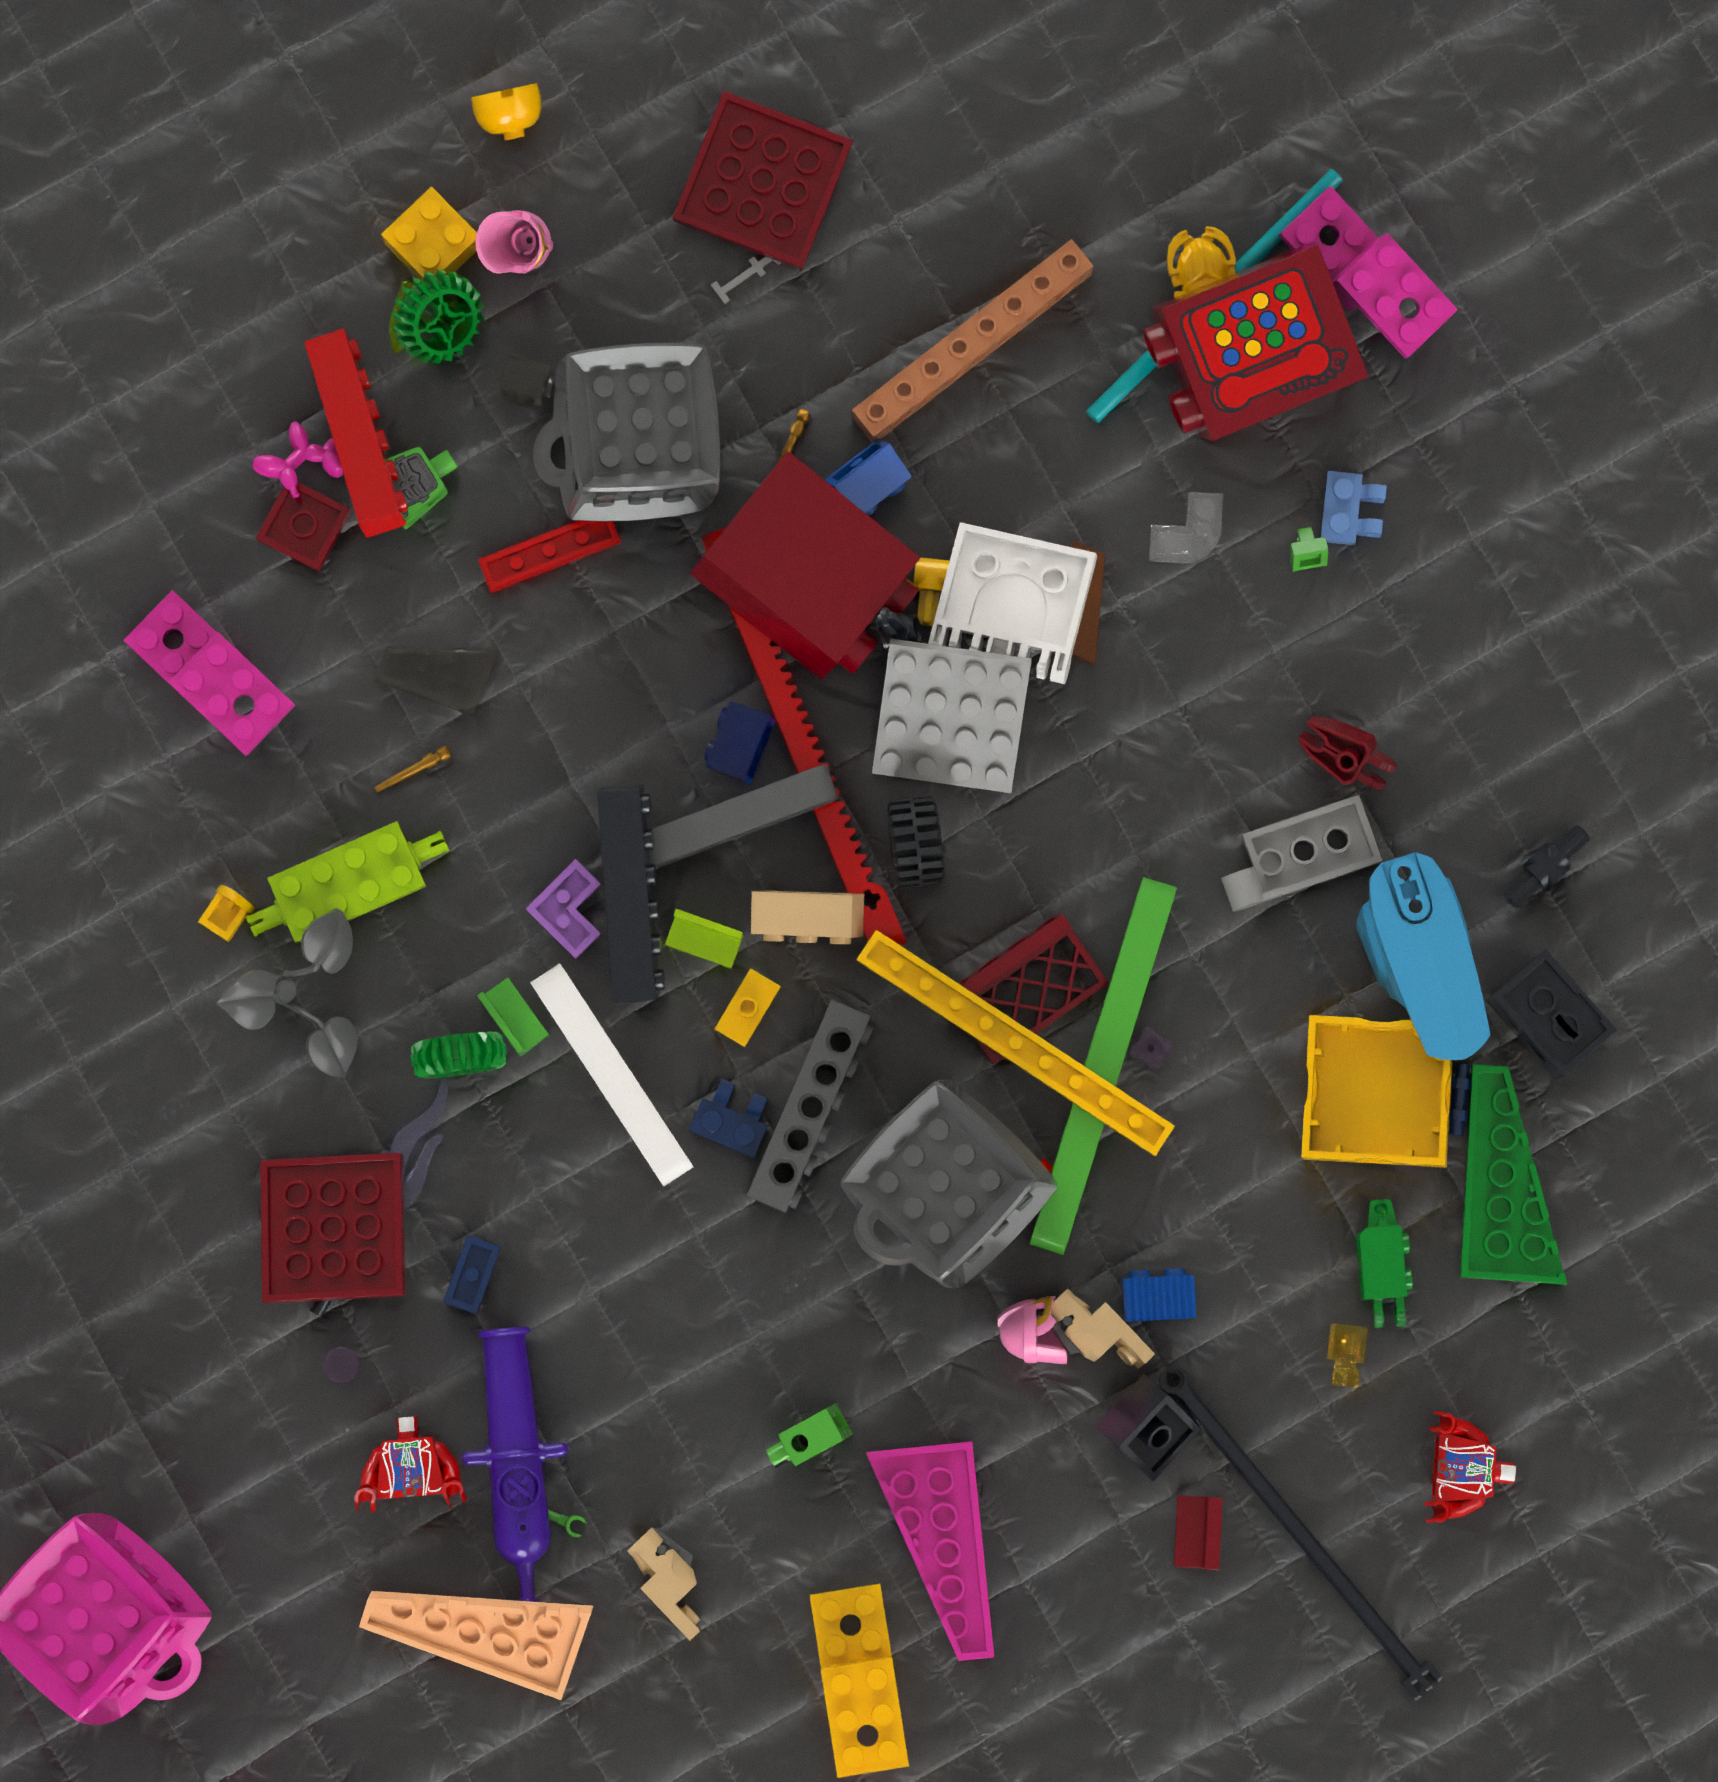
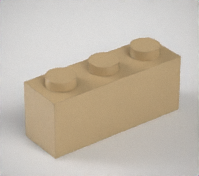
(807, 915)

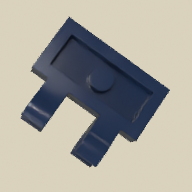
(727, 1126)

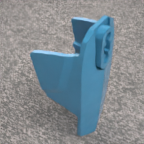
(1425, 955)

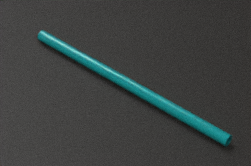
(1253, 256)

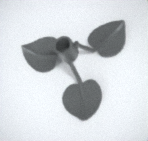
(253, 995)

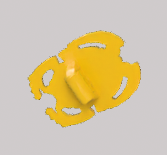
(1200, 260)

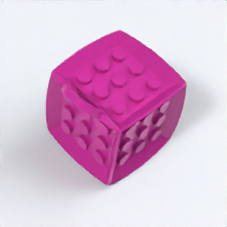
(99, 1619)

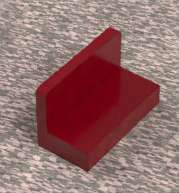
(1198, 1532)

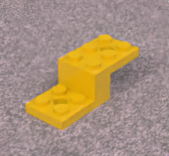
(859, 1680)

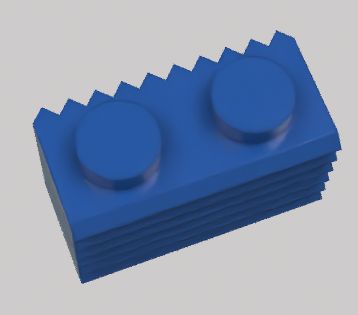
(1158, 1297)

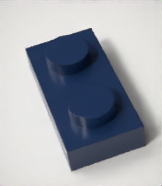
(472, 1274)

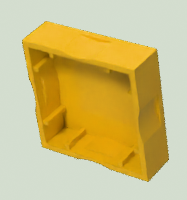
(1374, 1094)

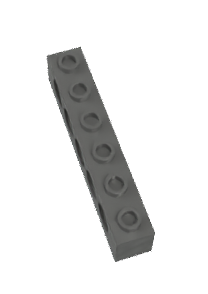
(836, 1020)

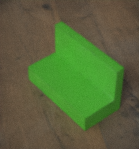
(513, 1016)

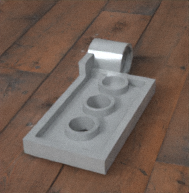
(1279, 872)

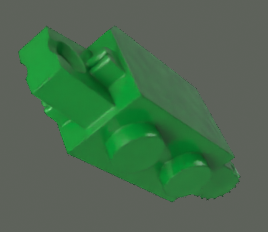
(1382, 1261)

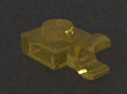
(1346, 1347)

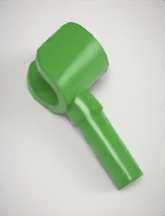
(565, 1521)

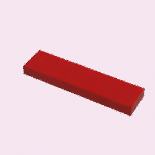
(547, 552)

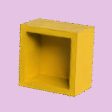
(431, 236)

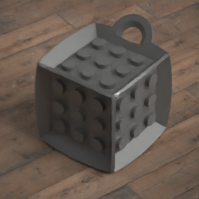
(633, 432)
(946, 1186)

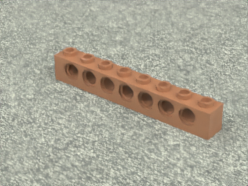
(972, 341)

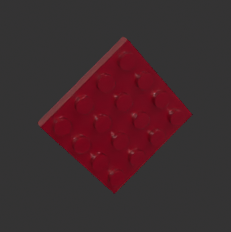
(762, 180)
(332, 1228)

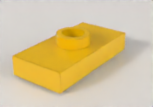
(747, 1007)

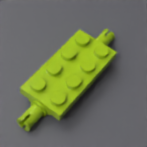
(349, 878)

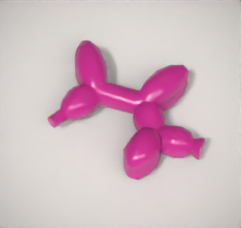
(275, 467)

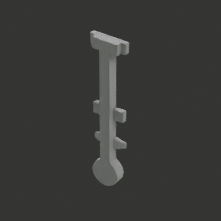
(756, 267)

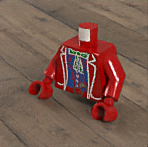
(409, 1468)
(1463, 1469)

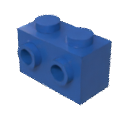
(870, 476)

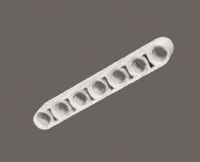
(611, 1074)

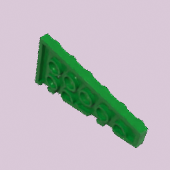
(1503, 1203)

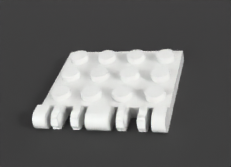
(1014, 595)

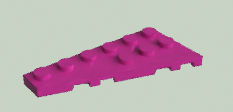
(939, 1517)

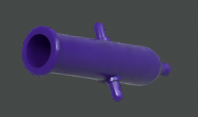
(515, 1455)

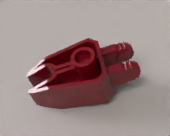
(1345, 752)

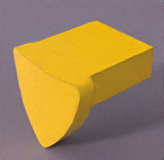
(226, 912)

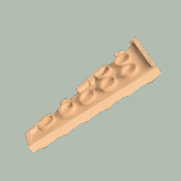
(504, 1638)

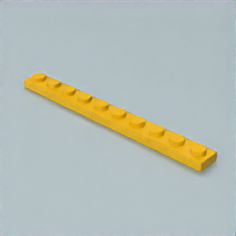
(1015, 1043)

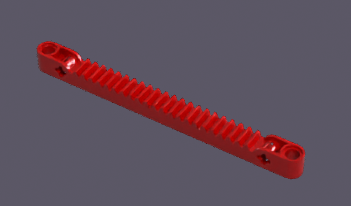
(804, 757)

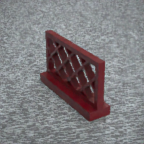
(1017, 957)

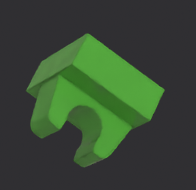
(1308, 551)

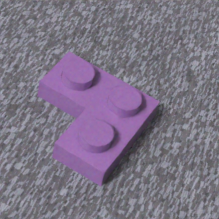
(558, 908)

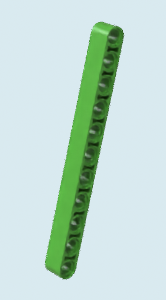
(1105, 1059)

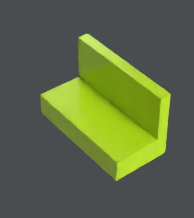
(704, 939)

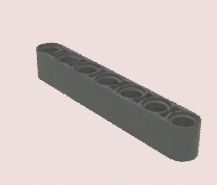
(742, 815)

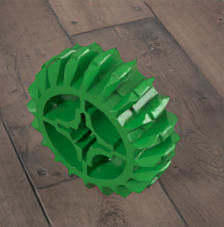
(449, 321)
(458, 1054)

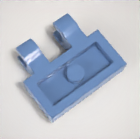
(1342, 505)

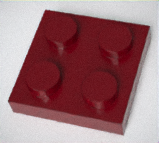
(304, 526)

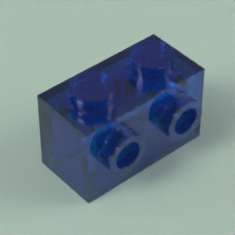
(739, 742)

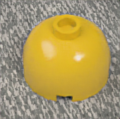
(508, 110)

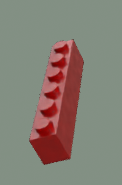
(356, 434)

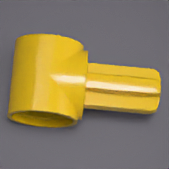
(930, 578)

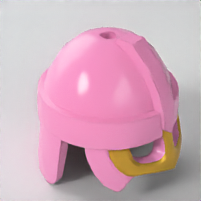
(500, 240)
(1031, 1335)

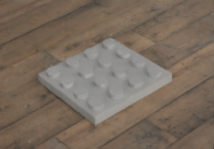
(951, 715)

